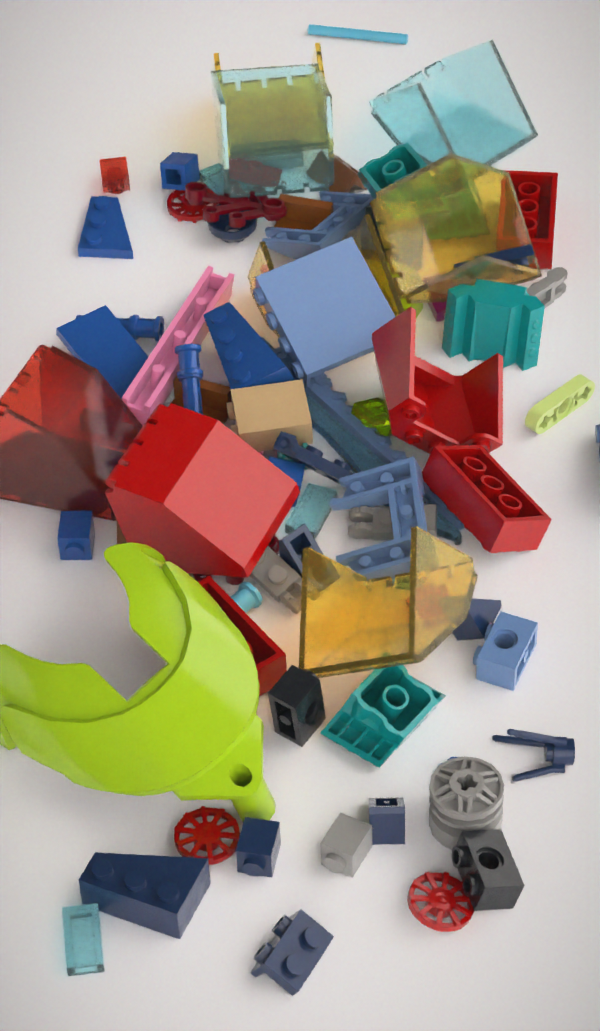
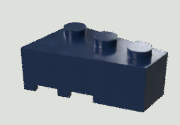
(146, 889)

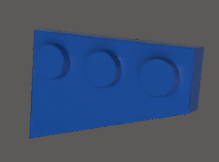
(105, 230)

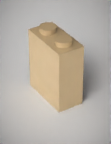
(267, 410)

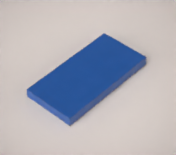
(105, 345)

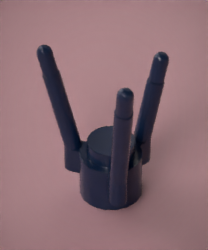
(557, 750)

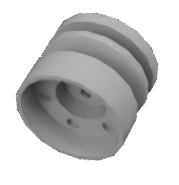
(464, 797)

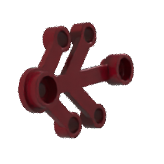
(260, 206)

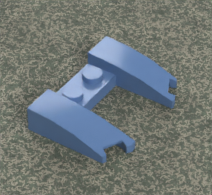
(347, 215)
(403, 489)

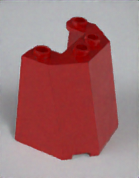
(431, 405)

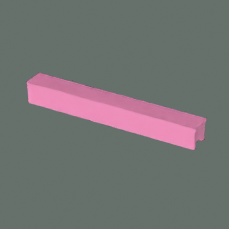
(189, 326)

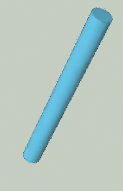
(357, 34)

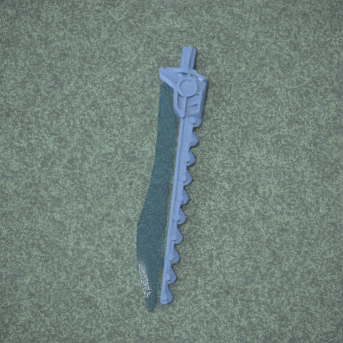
(359, 444)

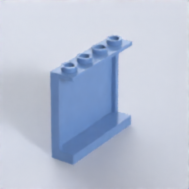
(323, 308)

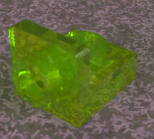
(373, 415)

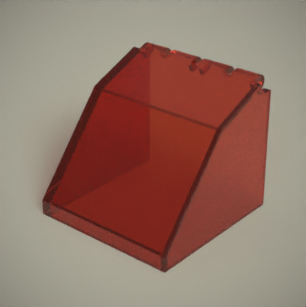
(61, 434)

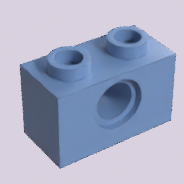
(505, 650)

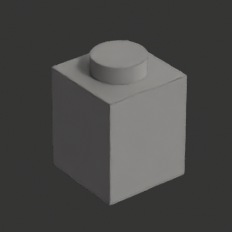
(346, 845)

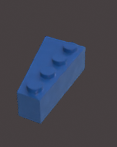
(242, 351)

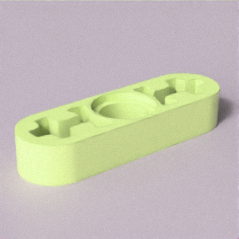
(559, 404)

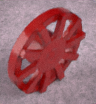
(186, 207)
(207, 835)
(439, 902)

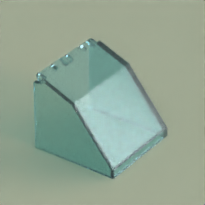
(459, 109)
(273, 129)

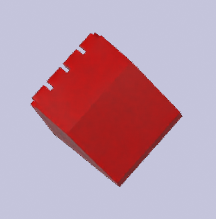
(198, 494)

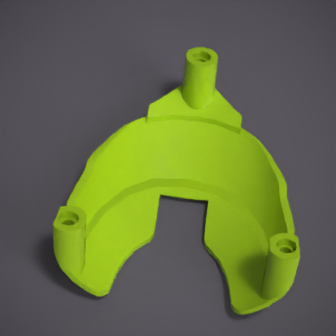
(180, 731)

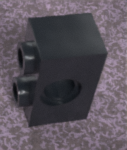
(297, 705)
(487, 869)

